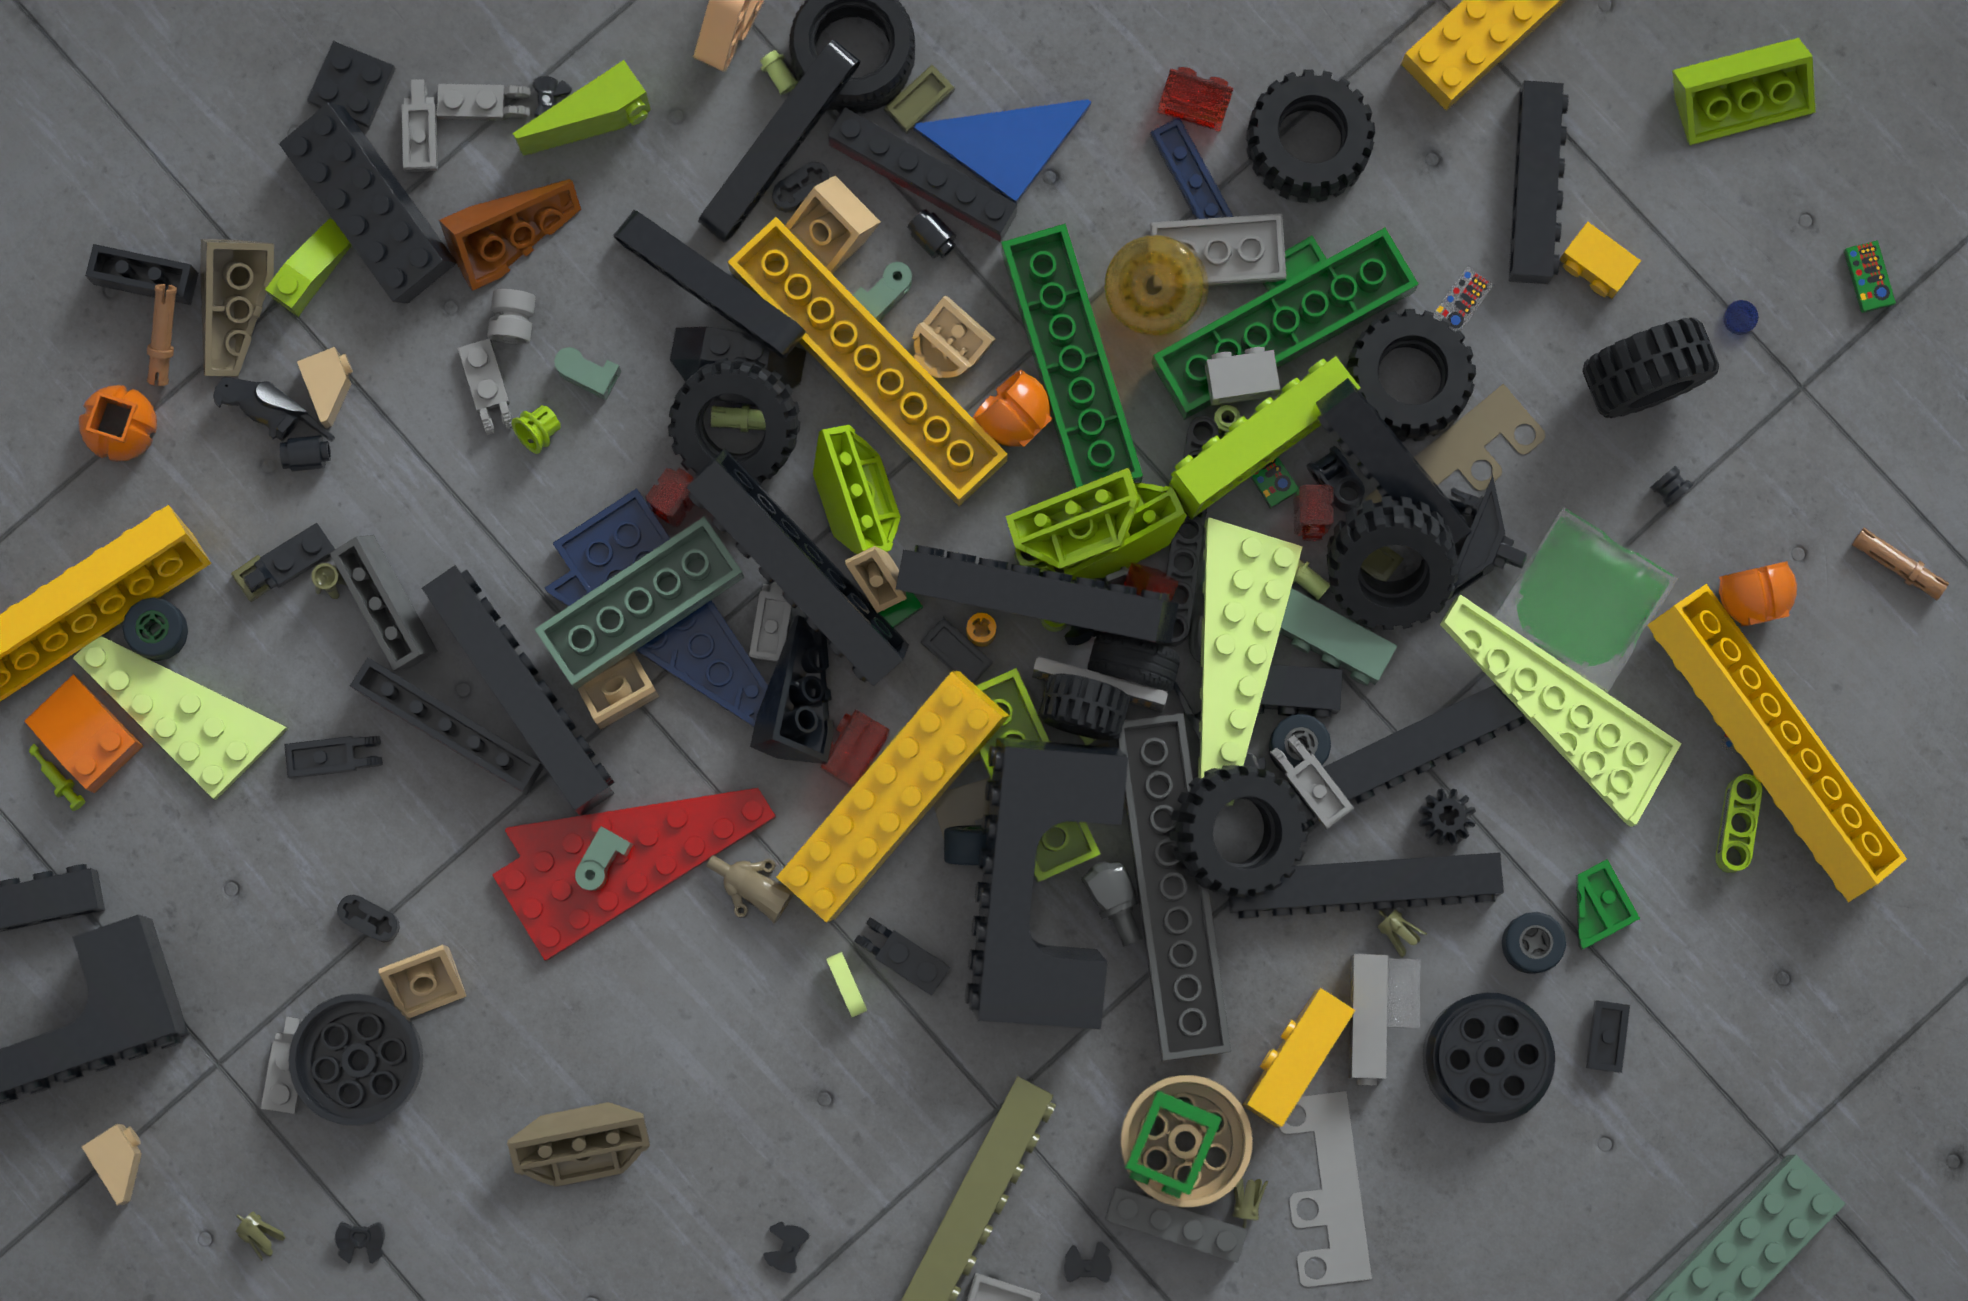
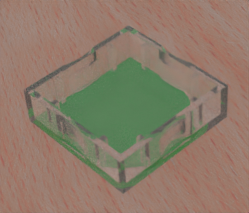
(1585, 598)

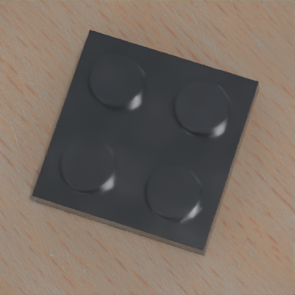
(353, 82)

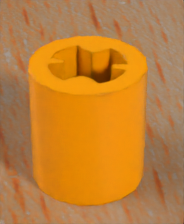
(981, 629)

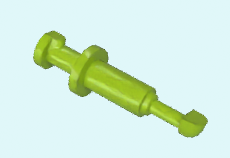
(62, 786)

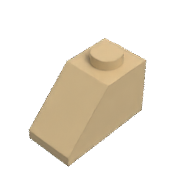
(327, 382)
(877, 577)
(116, 1160)

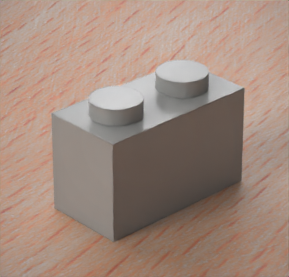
(1242, 376)

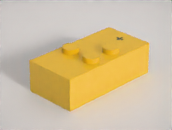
(1298, 1057)

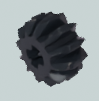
(1456, 824)

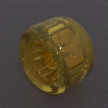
(1182, 291)

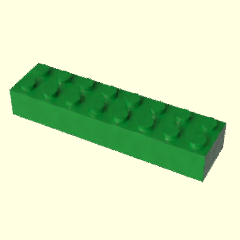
(1291, 316)
(1069, 356)

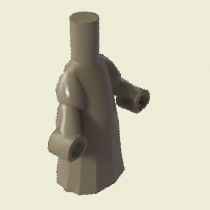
(745, 882)

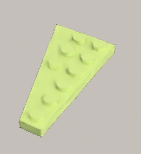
(194, 725)

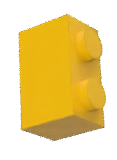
(1599, 261)

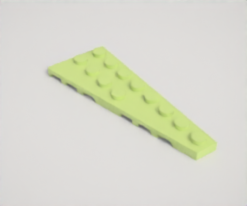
(1243, 613)
(1593, 731)

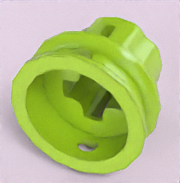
(536, 427)

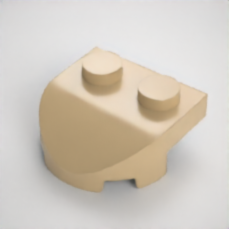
(949, 341)

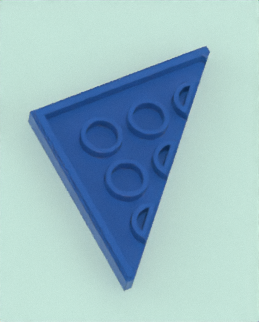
(1008, 145)

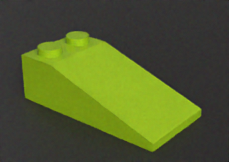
(595, 109)

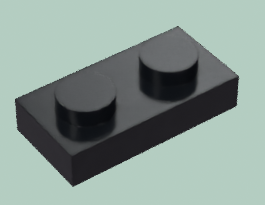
(1608, 1036)

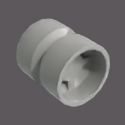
(511, 316)

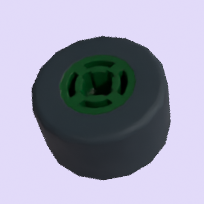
(167, 632)
(963, 844)

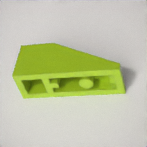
(309, 268)

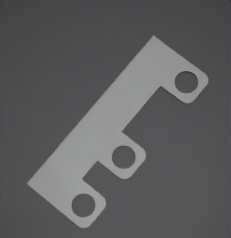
(1340, 1193)

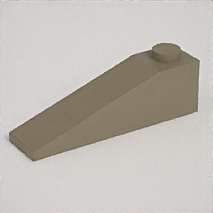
(231, 300)

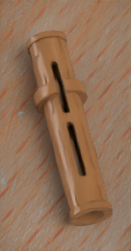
(160, 347)
(1905, 567)

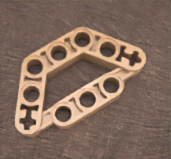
(722, 29)

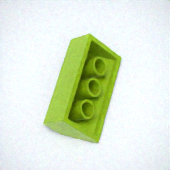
(1745, 90)

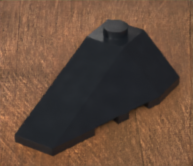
(795, 710)

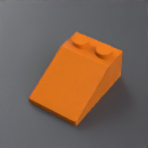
(83, 734)

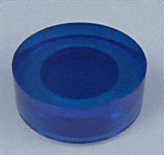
(1740, 317)

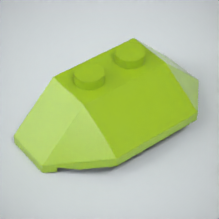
(855, 490)
(1077, 522)
(1152, 529)

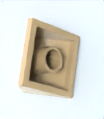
(618, 691)
(423, 981)

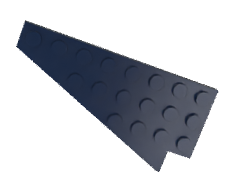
(697, 648)

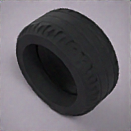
(1134, 660)

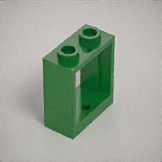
(1189, 1112)

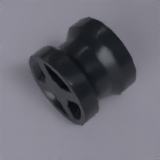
(1671, 486)

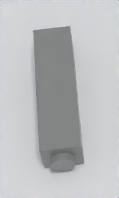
(1369, 1020)

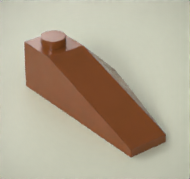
(500, 231)

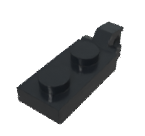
(290, 559)

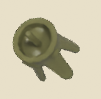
(327, 577)
(1396, 924)
(1248, 1203)
(251, 1233)

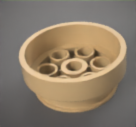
(1232, 1138)

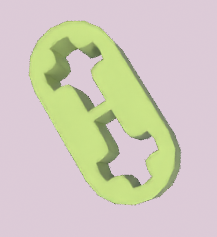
(846, 984)

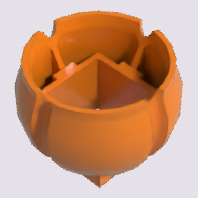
(1016, 411)
(137, 432)
(1759, 593)

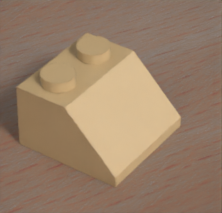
(832, 223)

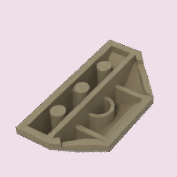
(579, 1144)

